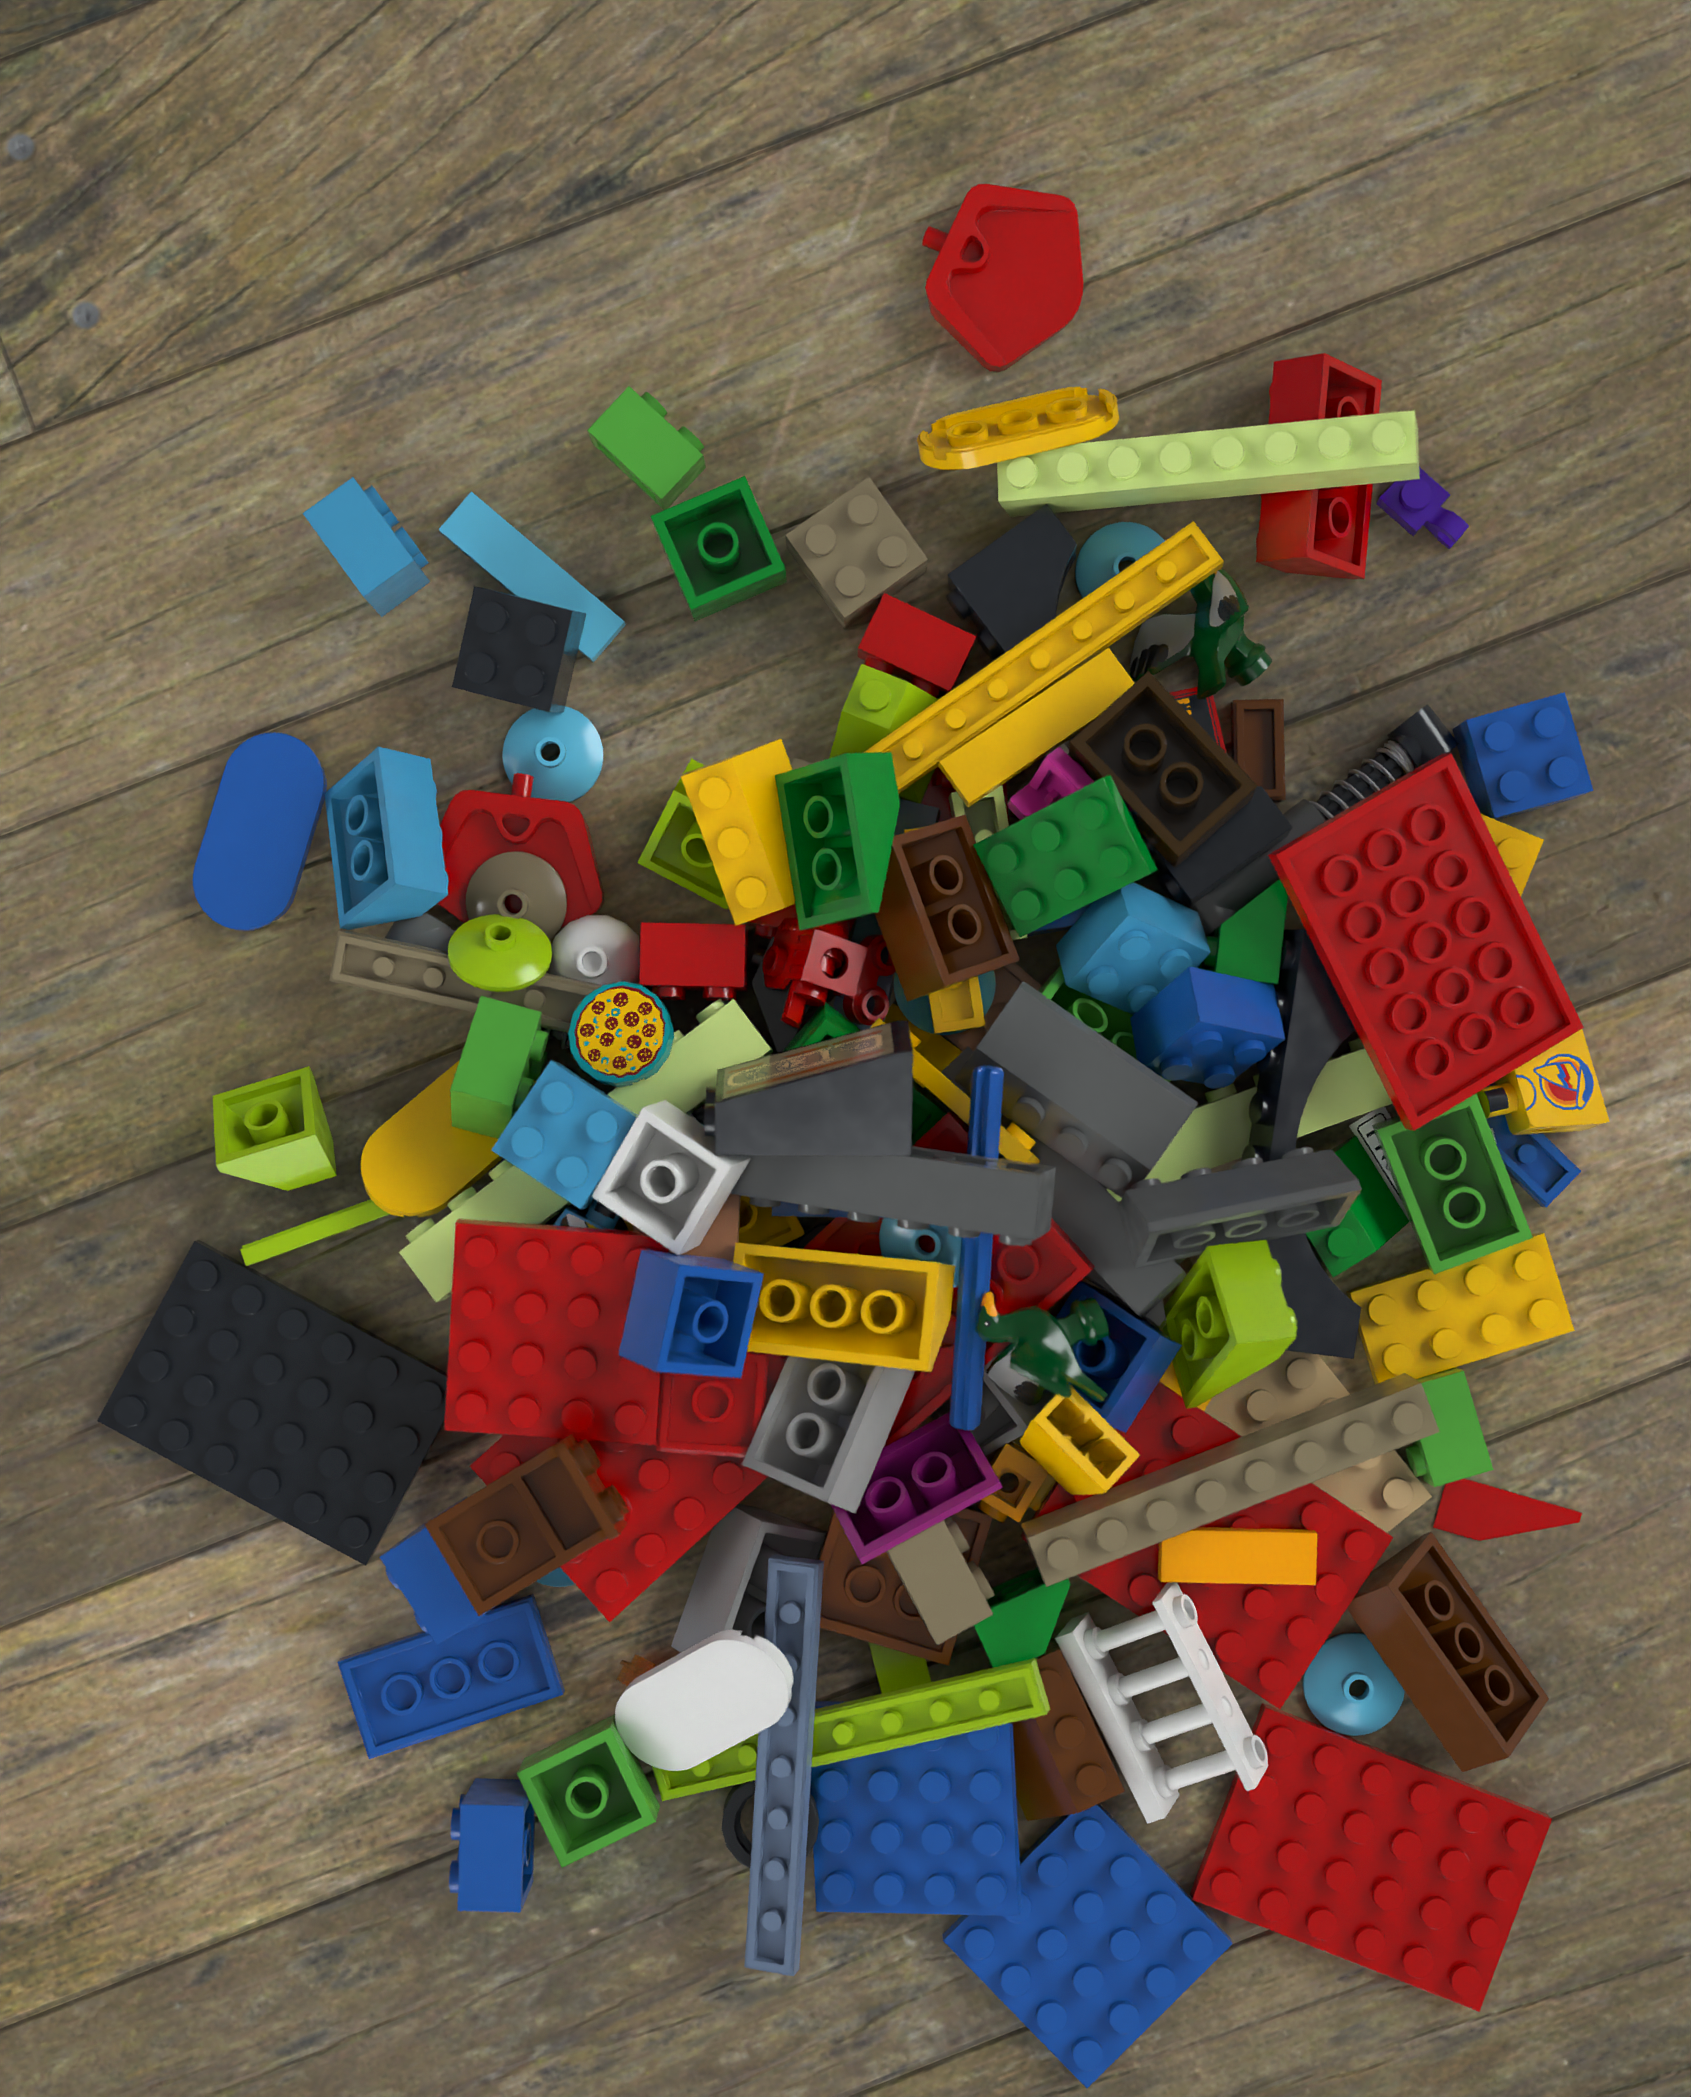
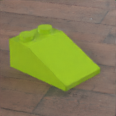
(1228, 1319)

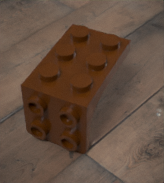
(528, 1523)

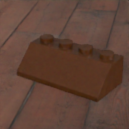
(1448, 1654)

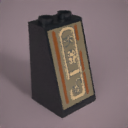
(819, 1098)

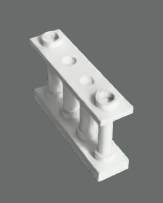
(1134, 1738)

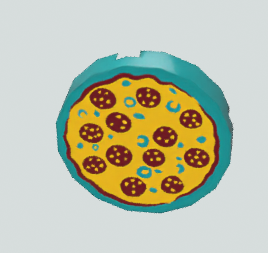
(621, 1034)

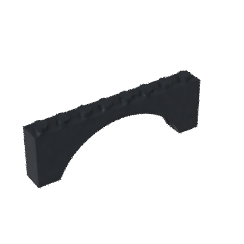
(1014, 592)
(1313, 1030)

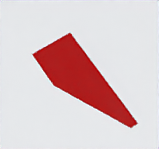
(1491, 1513)

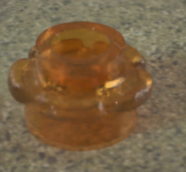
(633, 1669)

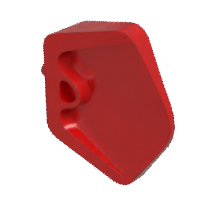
(1006, 272)
(496, 823)

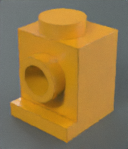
(1030, 1475)

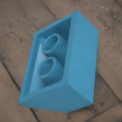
(386, 840)

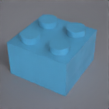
(360, 536)
(1131, 947)
(565, 1134)

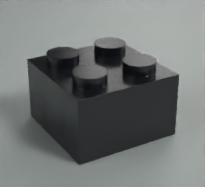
(518, 650)

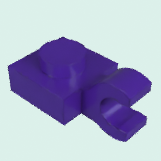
(1419, 505)

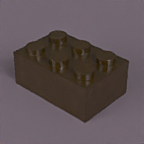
(1164, 767)

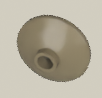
(528, 878)

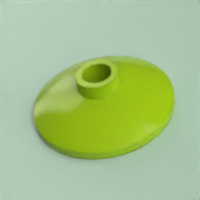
(499, 953)

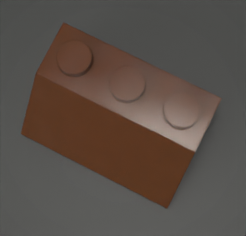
(941, 910)
(1061, 1754)

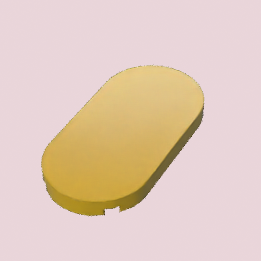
(1017, 428)
(422, 1161)

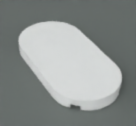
(704, 1700)

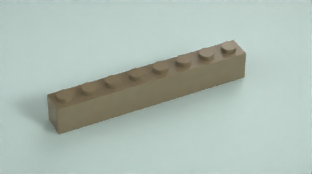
(1229, 1478)

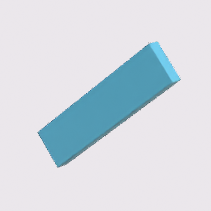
(527, 570)

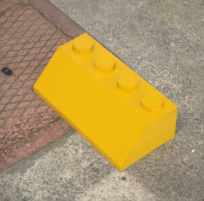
(849, 1306)

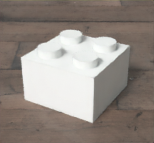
(669, 1178)

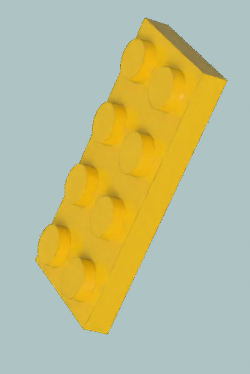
(1462, 1314)

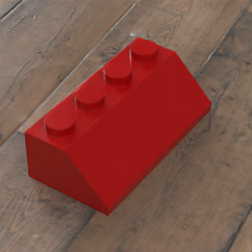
(1322, 527)

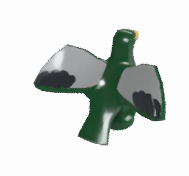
(1209, 635)
(1041, 1348)

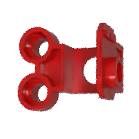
(798, 956)

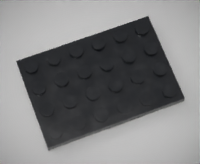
(280, 1402)

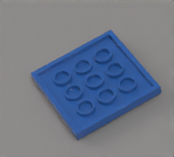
(920, 1828)
(1096, 1942)

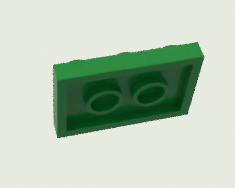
(1065, 856)

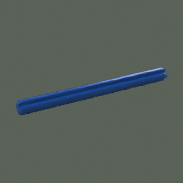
(975, 1258)

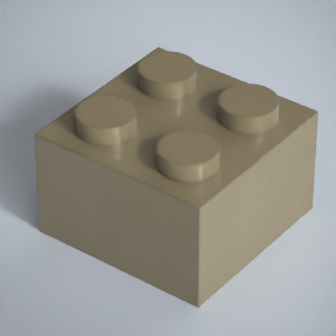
(856, 552)
(940, 1582)

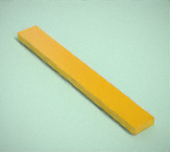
(1050, 653)

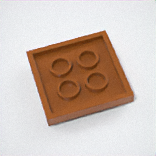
(871, 1599)

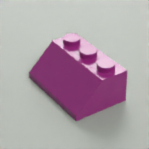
(918, 1486)

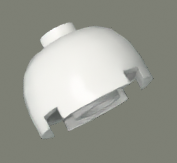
(596, 951)

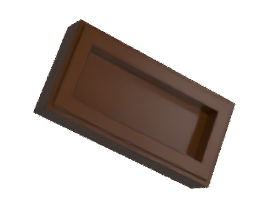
(1260, 743)

